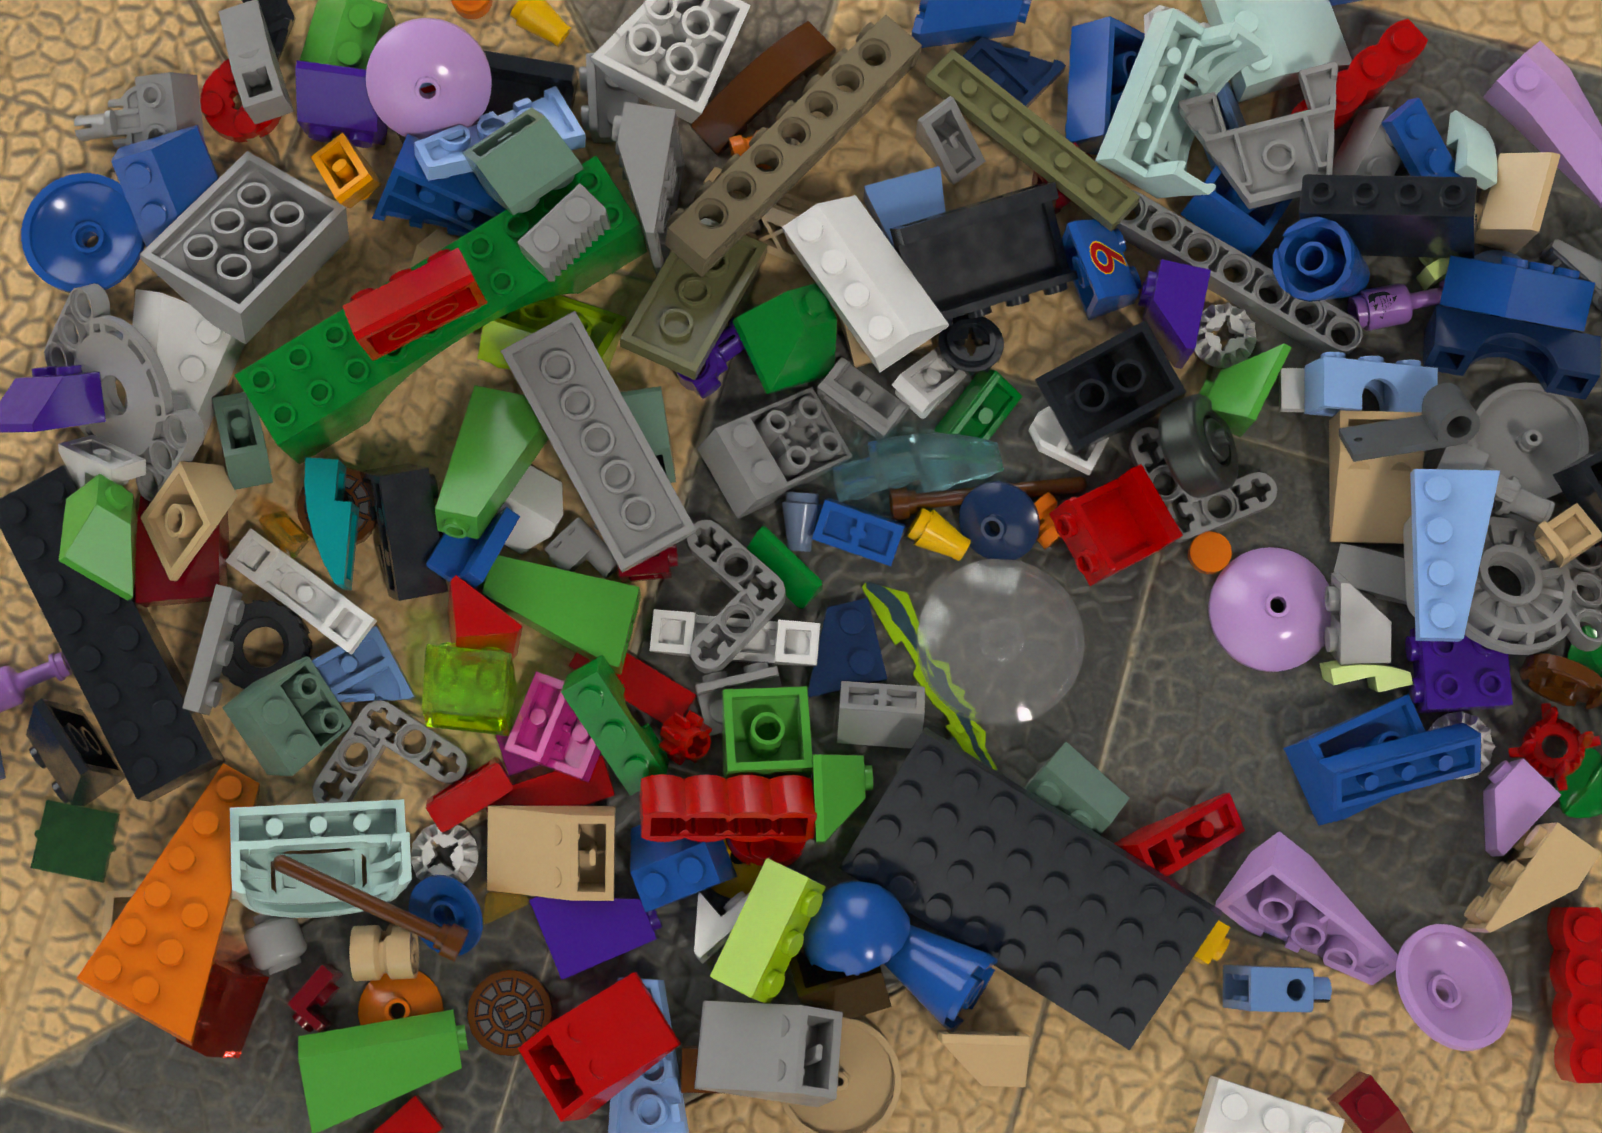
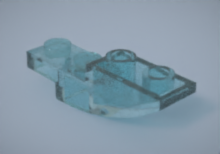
(932, 458)

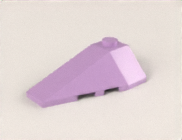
(1553, 114)
(1295, 900)

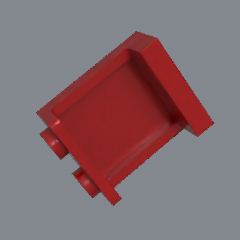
(1115, 525)

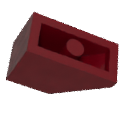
(1368, 1107)

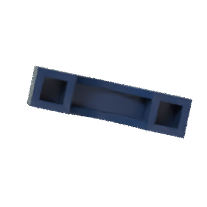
(1560, 358)

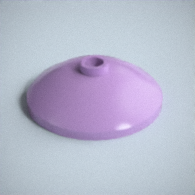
(434, 54)
(1248, 625)
(1453, 987)

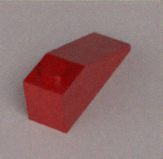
(1185, 835)

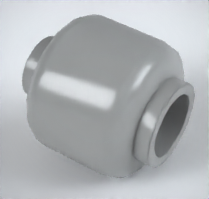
(275, 943)

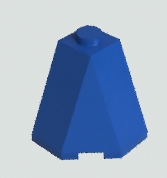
(967, 20)

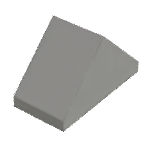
(949, 141)

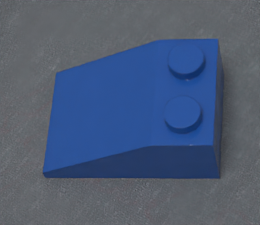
(1373, 727)

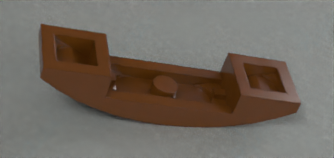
(761, 84)

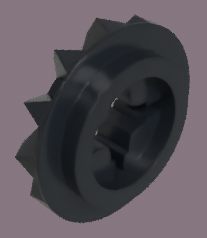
(984, 334)

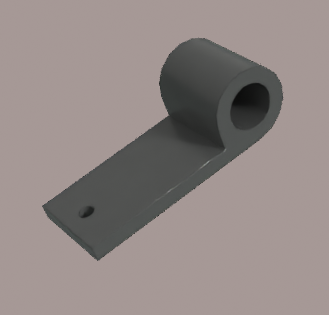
(1444, 422)

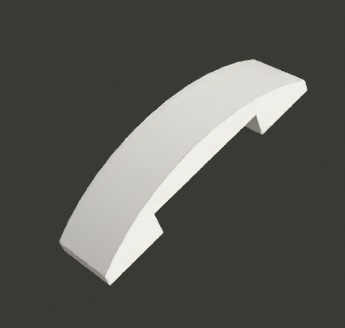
(301, 591)
(775, 643)

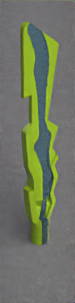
(901, 624)

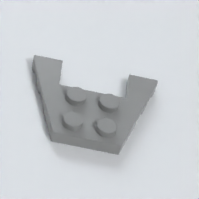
(1271, 156)

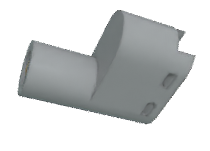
(576, 545)

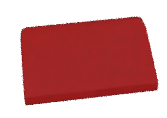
(469, 794)

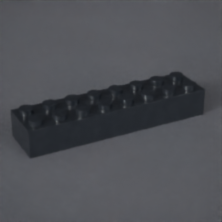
(109, 649)

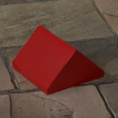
(479, 622)

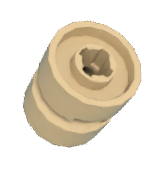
(383, 952)

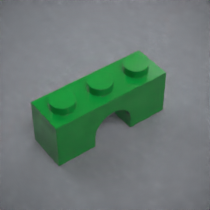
(600, 706)

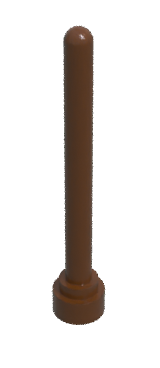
(907, 502)
(445, 938)

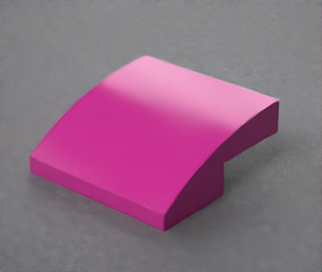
(551, 731)

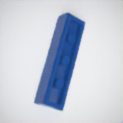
(1400, 765)

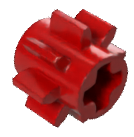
(685, 737)

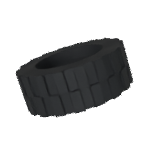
(274, 616)

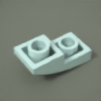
(1474, 150)

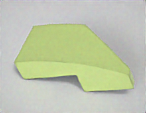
(1379, 675)

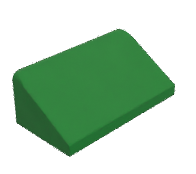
(981, 407)
(799, 581)

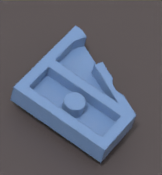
(366, 674)

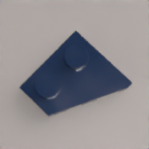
(1014, 69)
(847, 649)

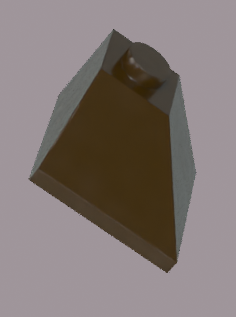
(838, 992)

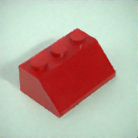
(413, 303)

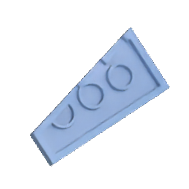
(443, 152)
(1448, 541)
(655, 1098)

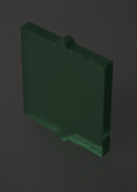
(75, 841)

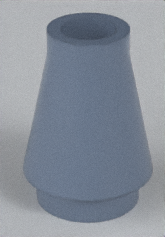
(800, 519)

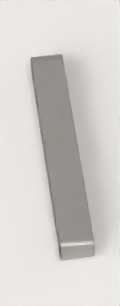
(1253, 274)

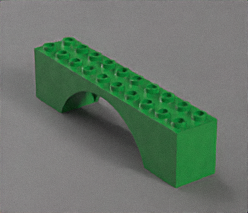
(328, 384)

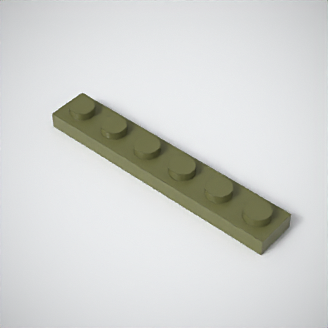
(1032, 140)

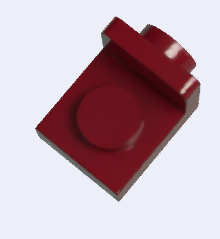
(652, 568)
(316, 990)

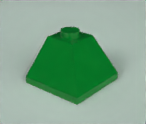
(790, 338)

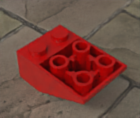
(598, 1048)

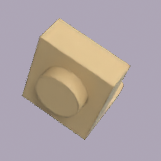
(1566, 536)

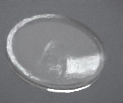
(1000, 642)

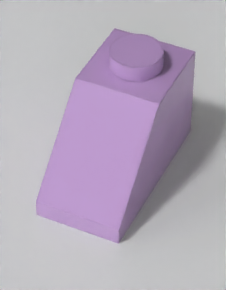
(1513, 804)

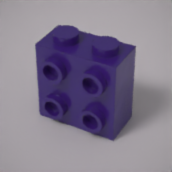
(1457, 675)

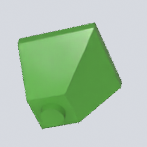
(1243, 388)
(101, 535)
(838, 790)

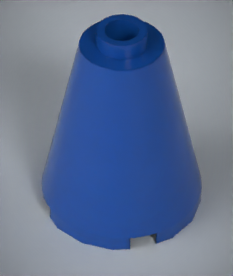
(1319, 261)
(942, 974)

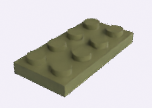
(688, 312)

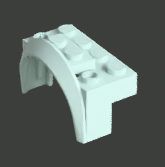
(1147, 134)
(365, 826)

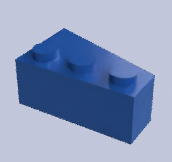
(447, 202)
(1519, 292)

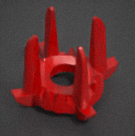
(1550, 767)

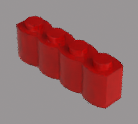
(1374, 69)
(722, 808)
(1577, 980)

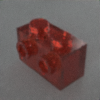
(228, 1009)

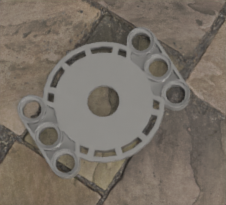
(122, 352)
(1547, 597)

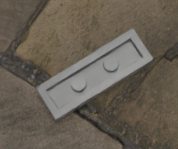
(214, 650)

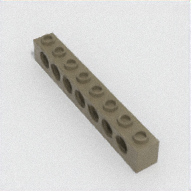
(704, 245)

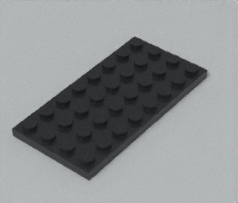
(1030, 889)

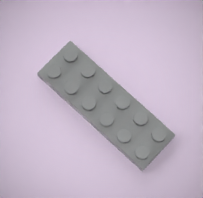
(599, 441)

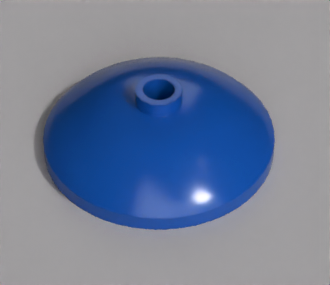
(63, 221)

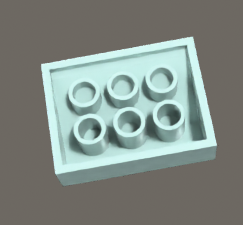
(1298, 37)

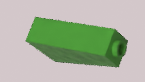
(488, 461)
(567, 606)
(374, 1063)

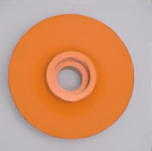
(416, 994)

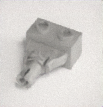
(149, 110)
(1508, 494)

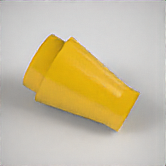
(541, 20)
(936, 534)

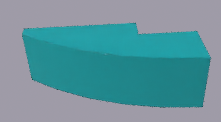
(332, 518)

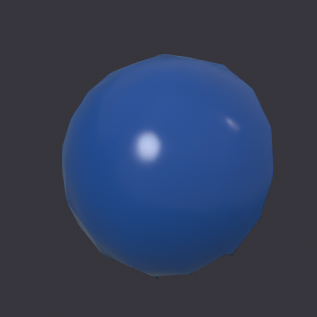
(856, 928)

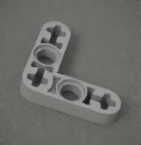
(1197, 508)
(744, 602)
(376, 743)

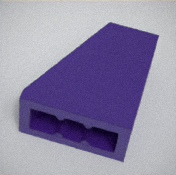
(593, 931)

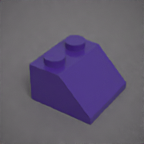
(336, 102)
(1174, 307)
(52, 400)

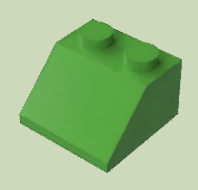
(346, 32)
(766, 732)

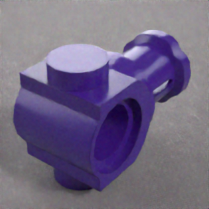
(725, 349)

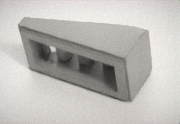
(1566, 256)

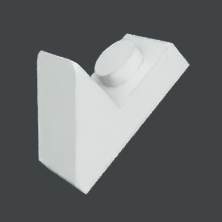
(927, 383)
(93, 455)
(713, 929)

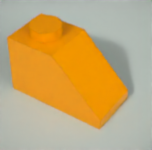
(346, 171)

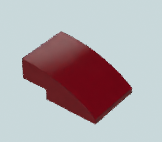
(197, 580)

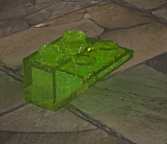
(469, 689)

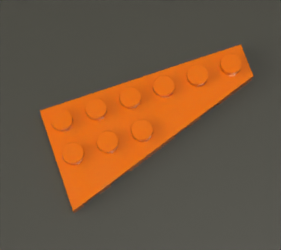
(171, 928)

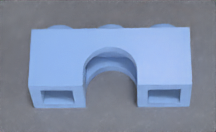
(1339, 382)

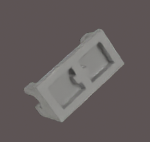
(861, 400)
(880, 714)

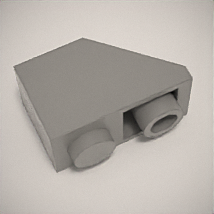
(1357, 628)

